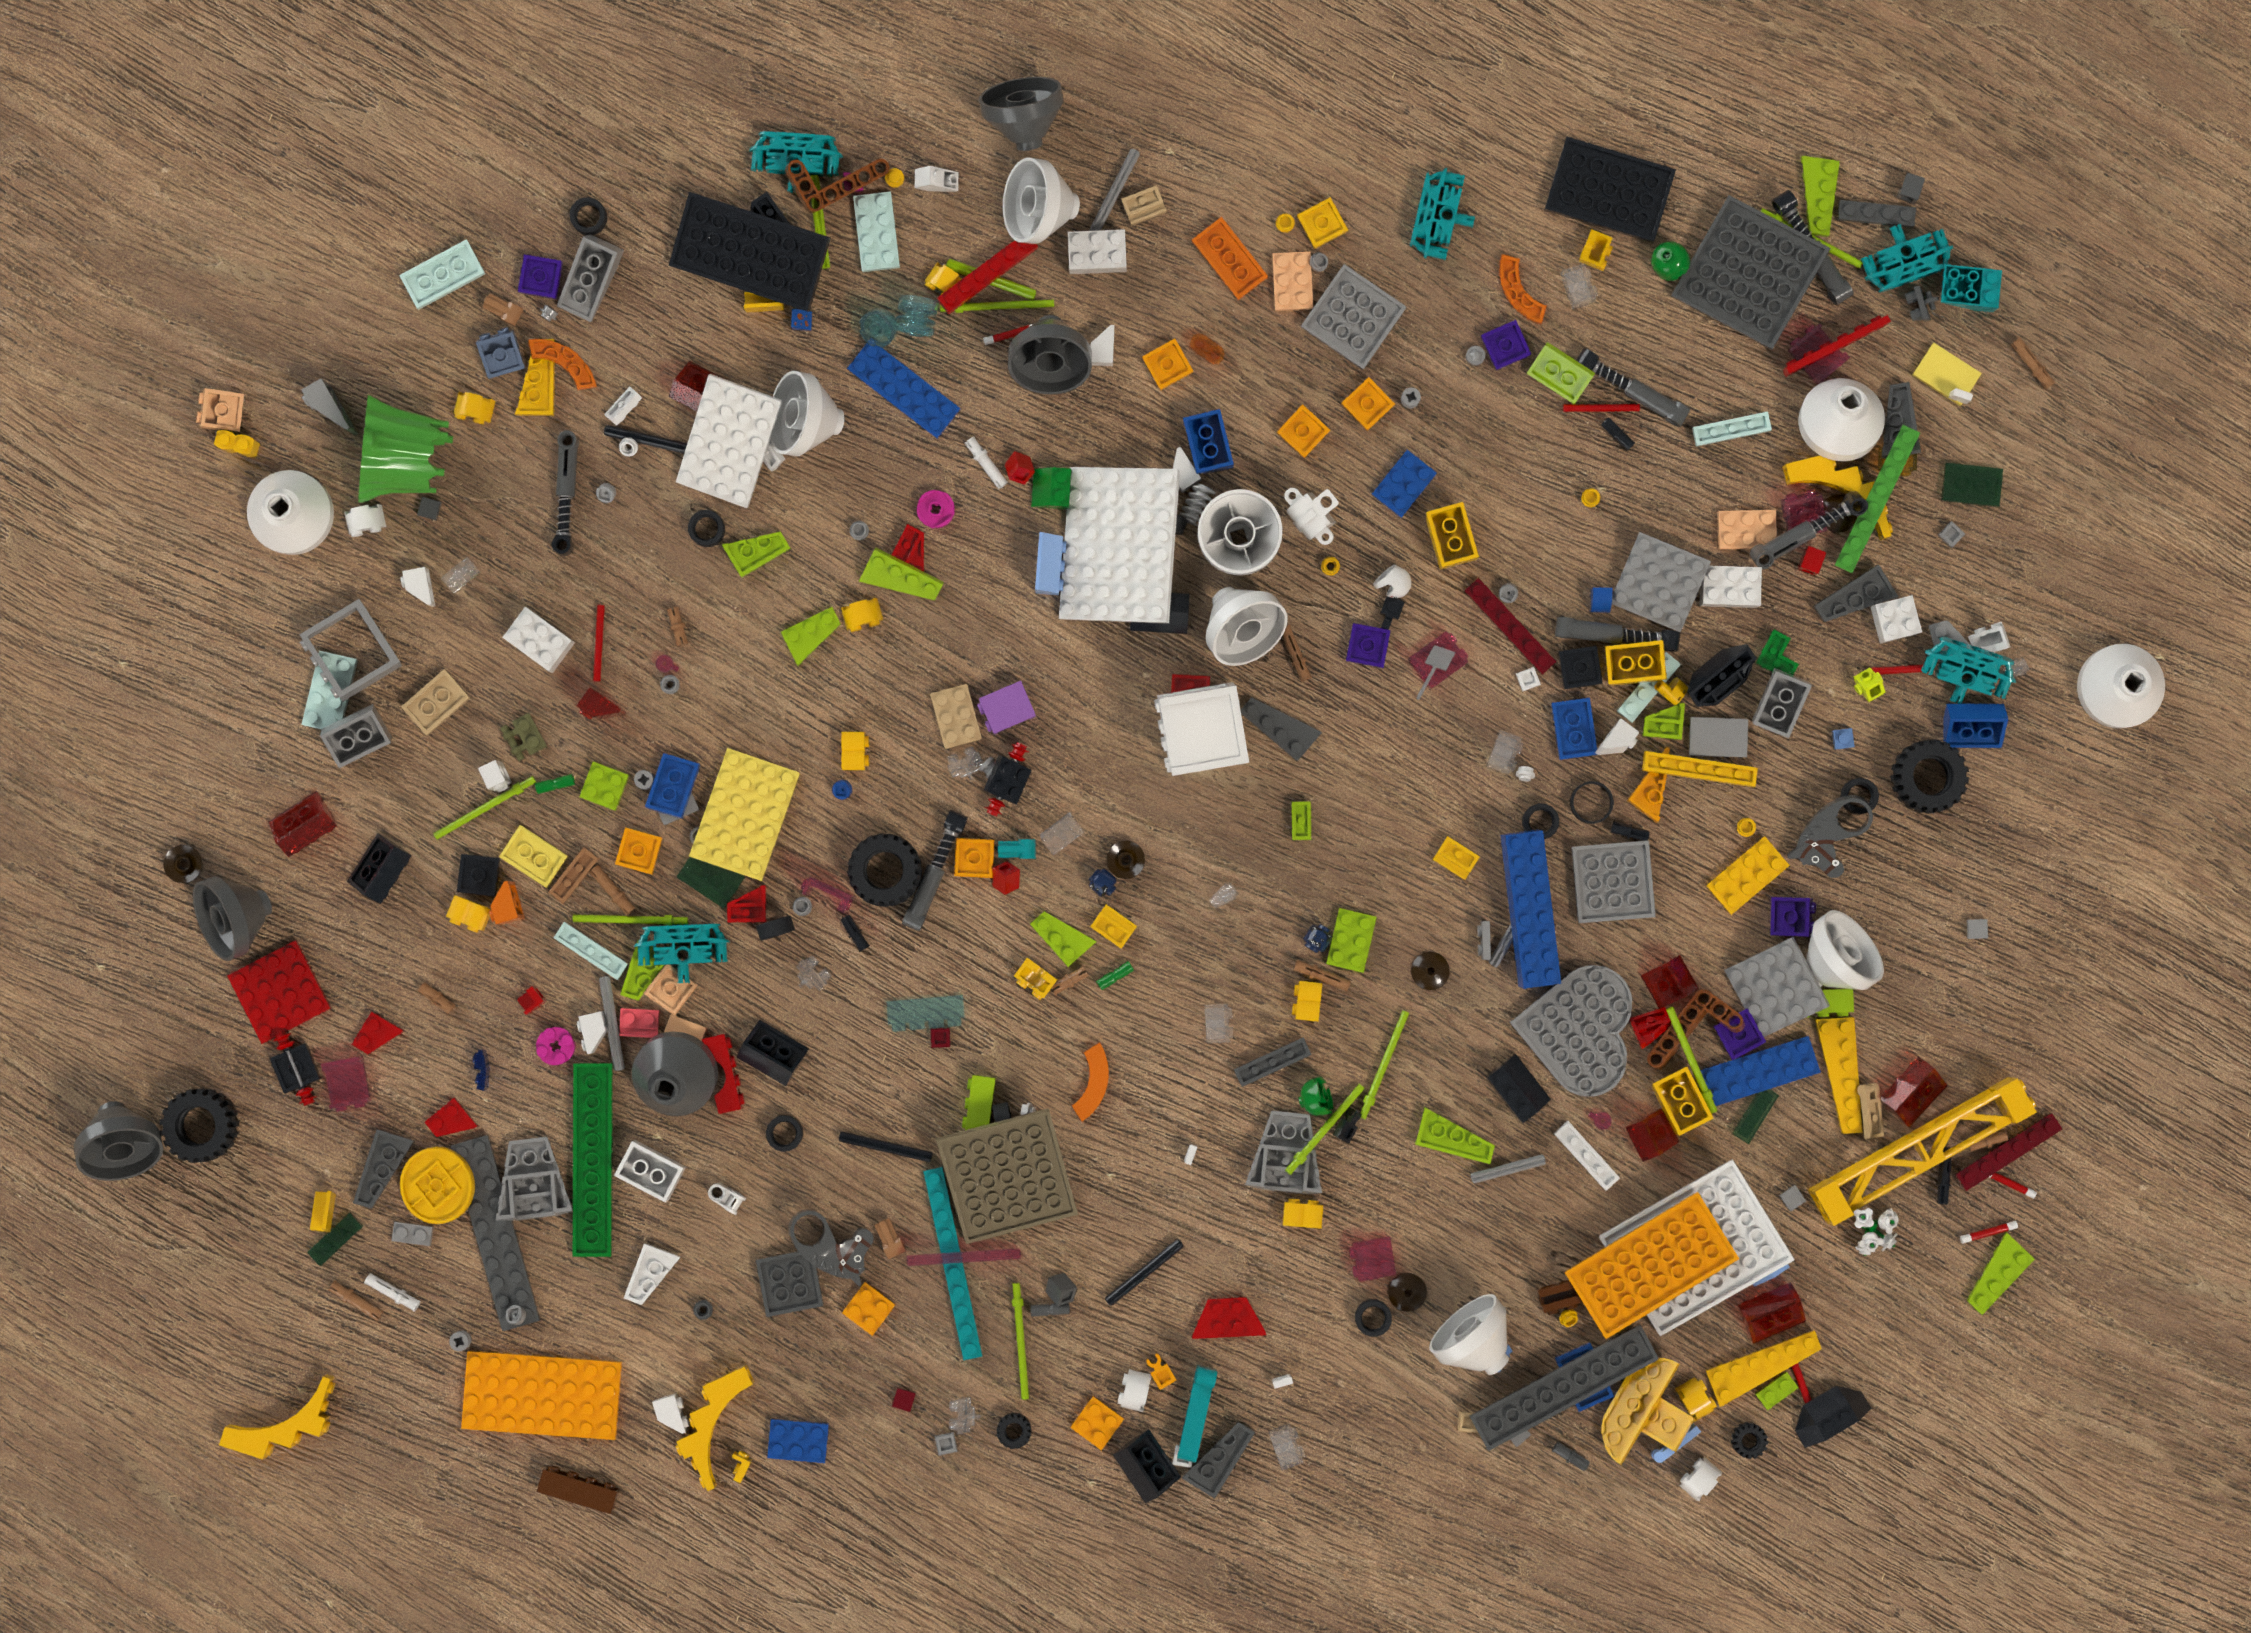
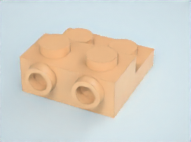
(220, 410)

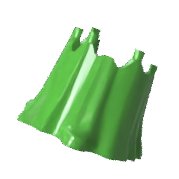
(398, 451)

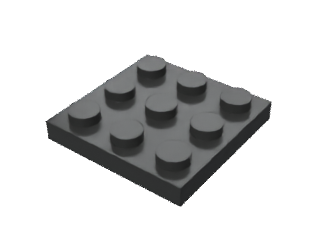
(788, 1284)

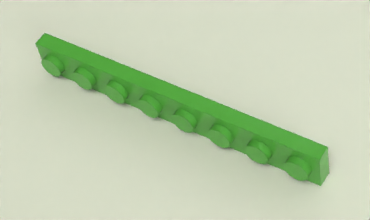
(1877, 498)

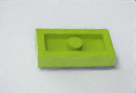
(1301, 820)
(1776, 1390)

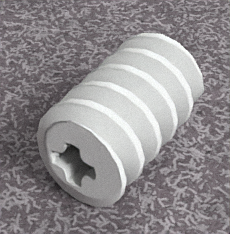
(1196, 503)

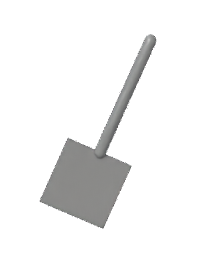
(1438, 658)

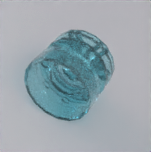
(916, 311)

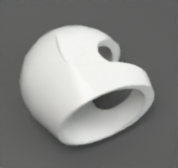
(1397, 579)

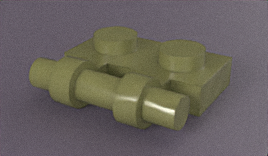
(529, 734)

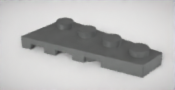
(1899, 413)
(1864, 591)
(1282, 729)
(381, 1164)
(1216, 1465)

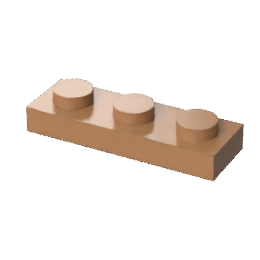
(573, 875)

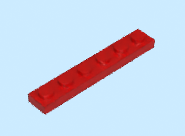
(985, 275)
(1842, 341)

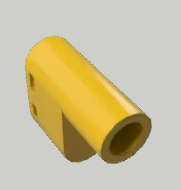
(1672, 691)

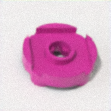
(938, 498)
(544, 1047)

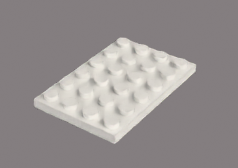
(728, 441)

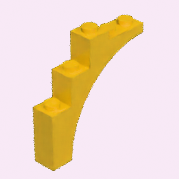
(1822, 471)
(258, 1441)
(698, 1443)

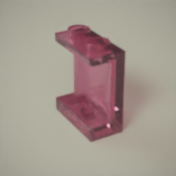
(1811, 341)
(1445, 641)
(846, 898)
(347, 1083)

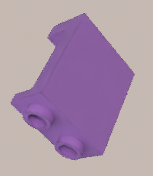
(1006, 707)

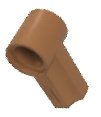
(505, 310)
(891, 1242)

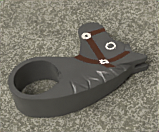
(1817, 838)
(838, 1259)

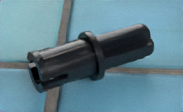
(1617, 433)
(1629, 831)
(855, 933)

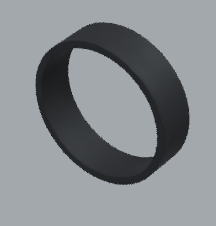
(1610, 797)

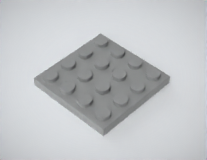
(1353, 317)
(1660, 582)
(1613, 881)
(1777, 987)

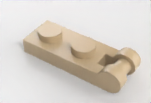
(1871, 1110)

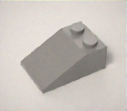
(324, 400)

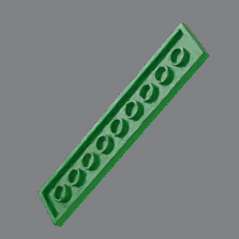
(592, 1159)

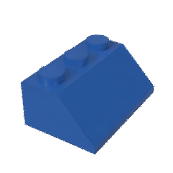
(1208, 442)
(1975, 725)

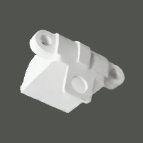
(1310, 515)

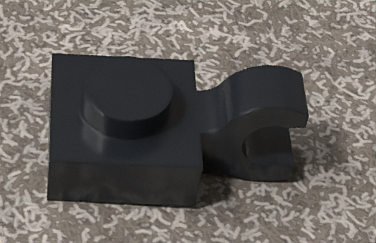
(1391, 609)
(1347, 1128)

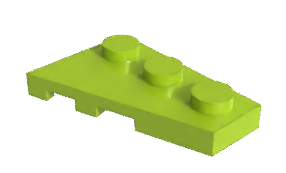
(755, 552)
(809, 634)
(1062, 938)
(639, 977)

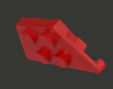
(1228, 1319)

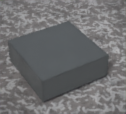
(429, 508)

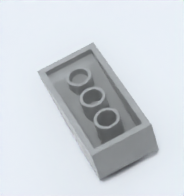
(589, 277)

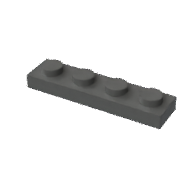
(1876, 213)
(1272, 1062)

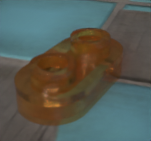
(1207, 349)

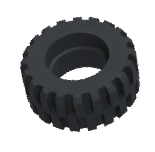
(1954, 769)
(858, 870)
(175, 1133)

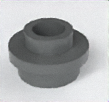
(699, 1314)

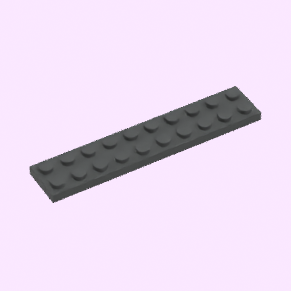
(497, 1238)
(1564, 1387)

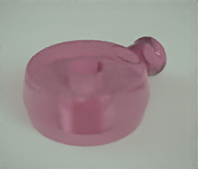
(669, 664)
(1597, 1120)

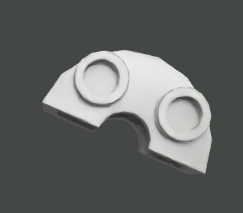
(365, 518)
(1991, 639)
(1135, 1390)
(1701, 1480)

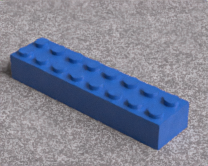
(1530, 909)

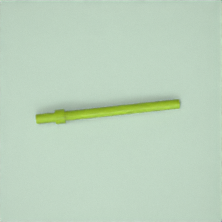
(1833, 250)
(1003, 305)
(517, 788)
(667, 920)
(1706, 1093)
(1369, 1099)
(1300, 1157)
(1017, 1303)

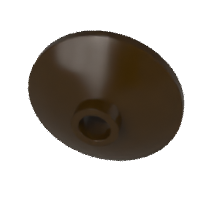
(1842, 524)
(1123, 849)
(174, 860)
(1420, 968)
(1400, 1285)

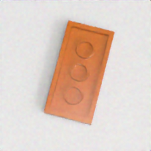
(1229, 258)

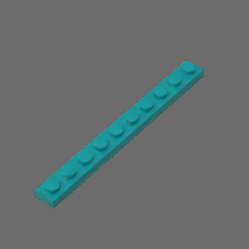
(954, 1272)

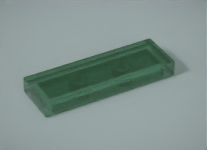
(1754, 1115)
(335, 1239)

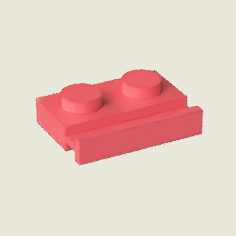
(639, 1022)

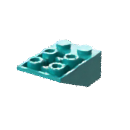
(1971, 287)

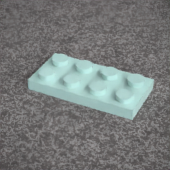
(876, 231)
(442, 274)
(321, 706)

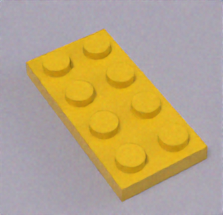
(1747, 875)

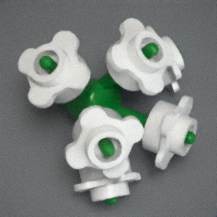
(1870, 1240)

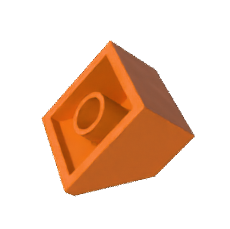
(506, 905)

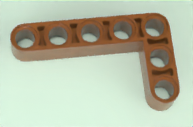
(836, 187)
(1690, 1024)

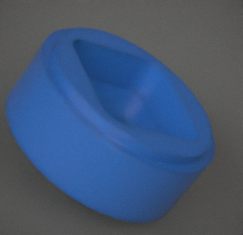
(842, 789)

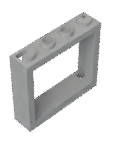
(367, 680)

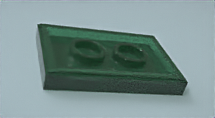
(1972, 484)
(711, 881)

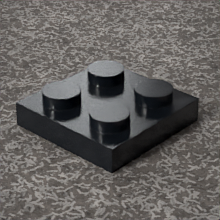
(1580, 667)
(478, 875)

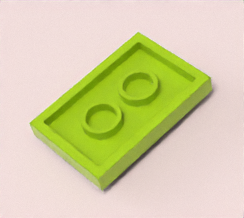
(1560, 373)
(1351, 940)

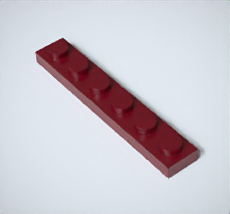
(1510, 626)
(2008, 1152)

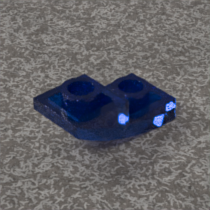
(482, 1063)

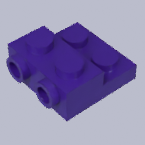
(1792, 916)

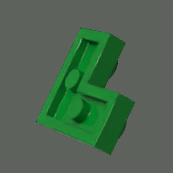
(1772, 657)

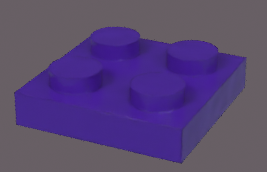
(540, 276)
(1505, 345)
(1368, 645)
(1742, 1042)

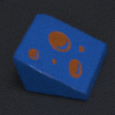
(801, 320)

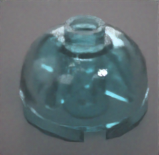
(878, 327)

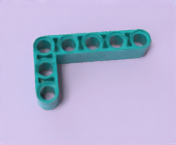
(1196, 1413)

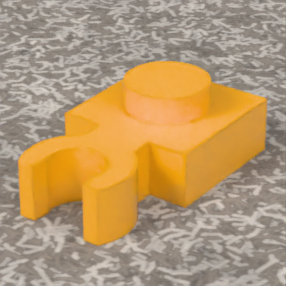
(1162, 1373)

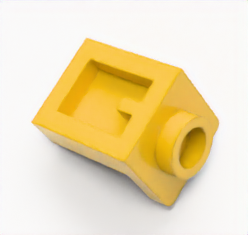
(741, 1469)

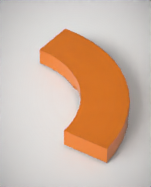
(1515, 293)
(566, 358)
(1097, 1082)

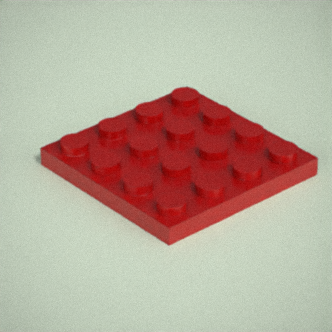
(279, 991)

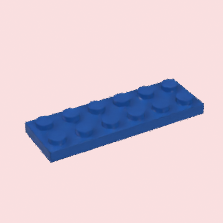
(904, 389)
(1761, 1070)

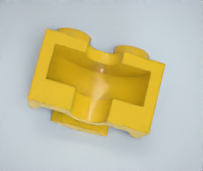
(1596, 249)
(941, 278)
(474, 407)
(862, 613)
(1035, 978)
(1695, 1399)

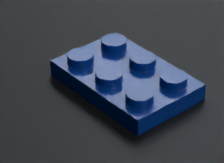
(1404, 483)
(1574, 728)
(672, 786)
(1597, 1397)
(798, 1440)

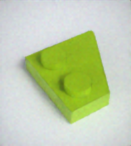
(1665, 723)

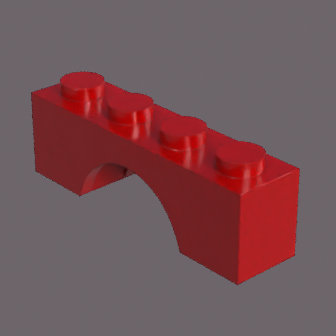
(729, 1097)

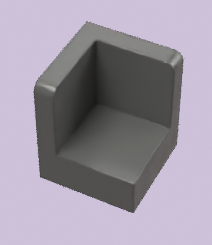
(1911, 188)
(1061, 1289)

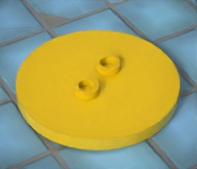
(437, 1185)

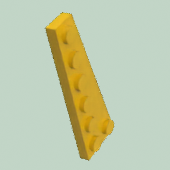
(1840, 1055)
(1749, 1371)

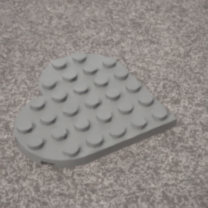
(1578, 1029)

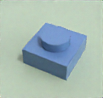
(1843, 738)

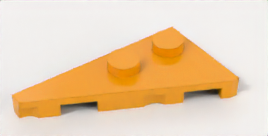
(1649, 793)

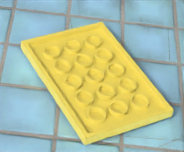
(744, 814)

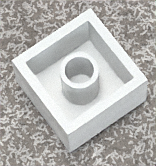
(1896, 619)

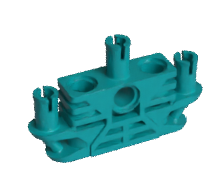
(785, 143)
(1426, 213)
(1910, 271)
(1960, 660)
(682, 934)

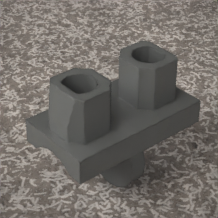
(1918, 296)

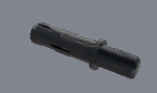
(1944, 1180)

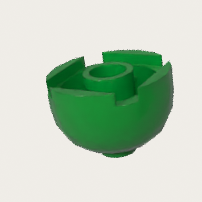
(1670, 260)
(1315, 1097)

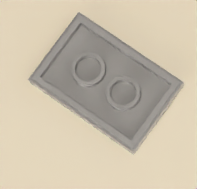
(1718, 737)

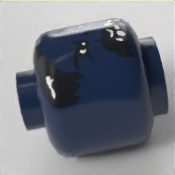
(1102, 882)
(1317, 938)

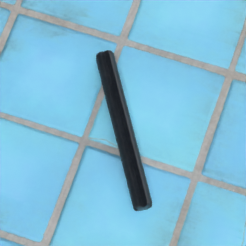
(645, 439)
(884, 1146)
(1144, 1272)

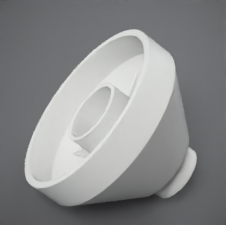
(1036, 201)
(805, 415)
(1841, 419)
(1233, 512)
(305, 521)
(1244, 625)
(2104, 691)
(1843, 953)
(1474, 1337)

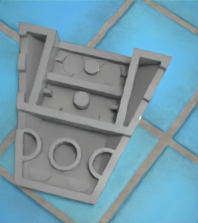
(1281, 1140)
(531, 1182)

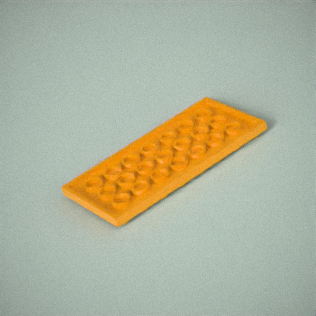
(1651, 1265)
(541, 1395)

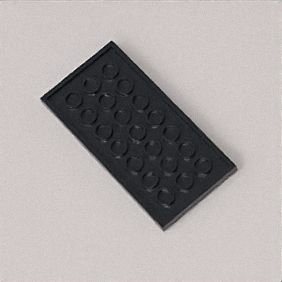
(749, 251)

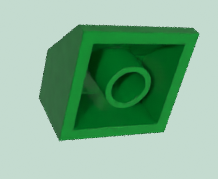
(1051, 488)

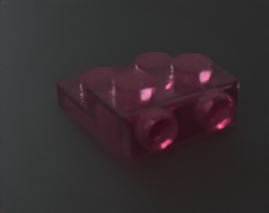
(1802, 508)
(1372, 1258)

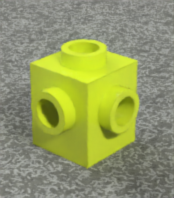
(1869, 684)

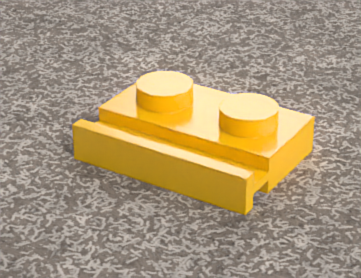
(1456, 858)
(1113, 926)

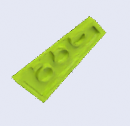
(1820, 188)
(894, 574)
(1445, 1136)
(2002, 1270)

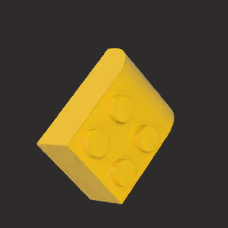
(1451, 535)
(1636, 663)
(1682, 1101)

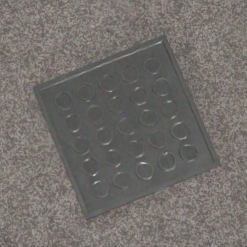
(1750, 272)

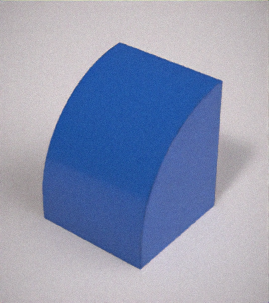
(1601, 600)

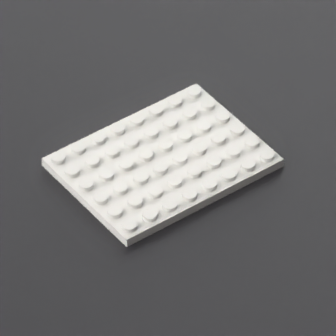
(1120, 544)
(1743, 1224)

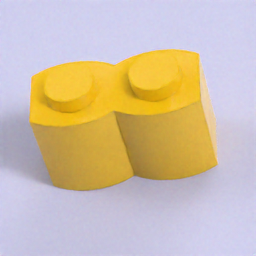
(236, 443)
(854, 751)
(468, 913)
(1308, 1001)
(1302, 1214)

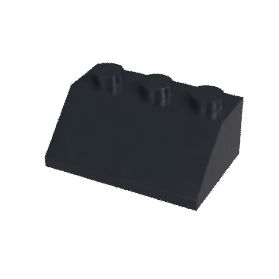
(1177, 620)
(379, 868)
(772, 1052)
(1518, 1088)
(1147, 1466)

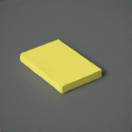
(1945, 372)
(533, 856)

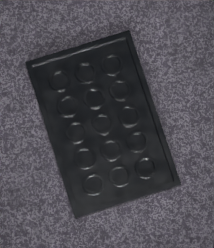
(1610, 189)

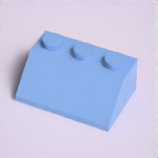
(1050, 564)

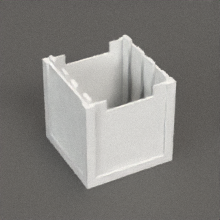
(1201, 729)

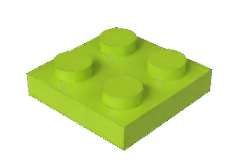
(604, 786)

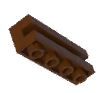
(1557, 1297)
(577, 1489)

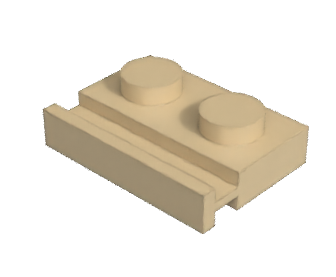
(1143, 205)

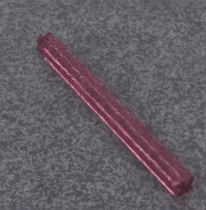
(962, 1257)

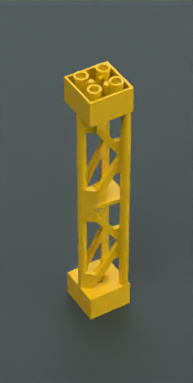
(2010, 1099)

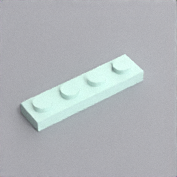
(1731, 429)
(1645, 692)
(591, 950)

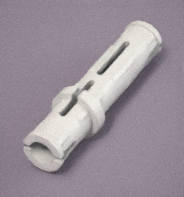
(981, 456)
(394, 1293)

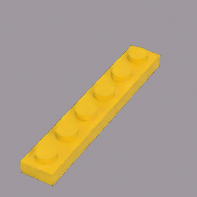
(1699, 769)

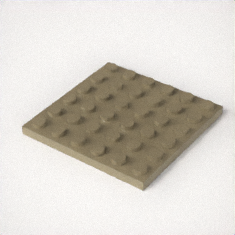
(1007, 1176)

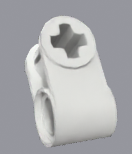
(727, 1198)

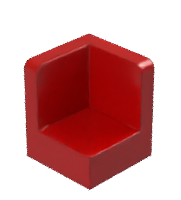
(1019, 468)
(1811, 560)
(1006, 877)
(531, 1000)

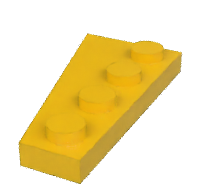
(538, 389)

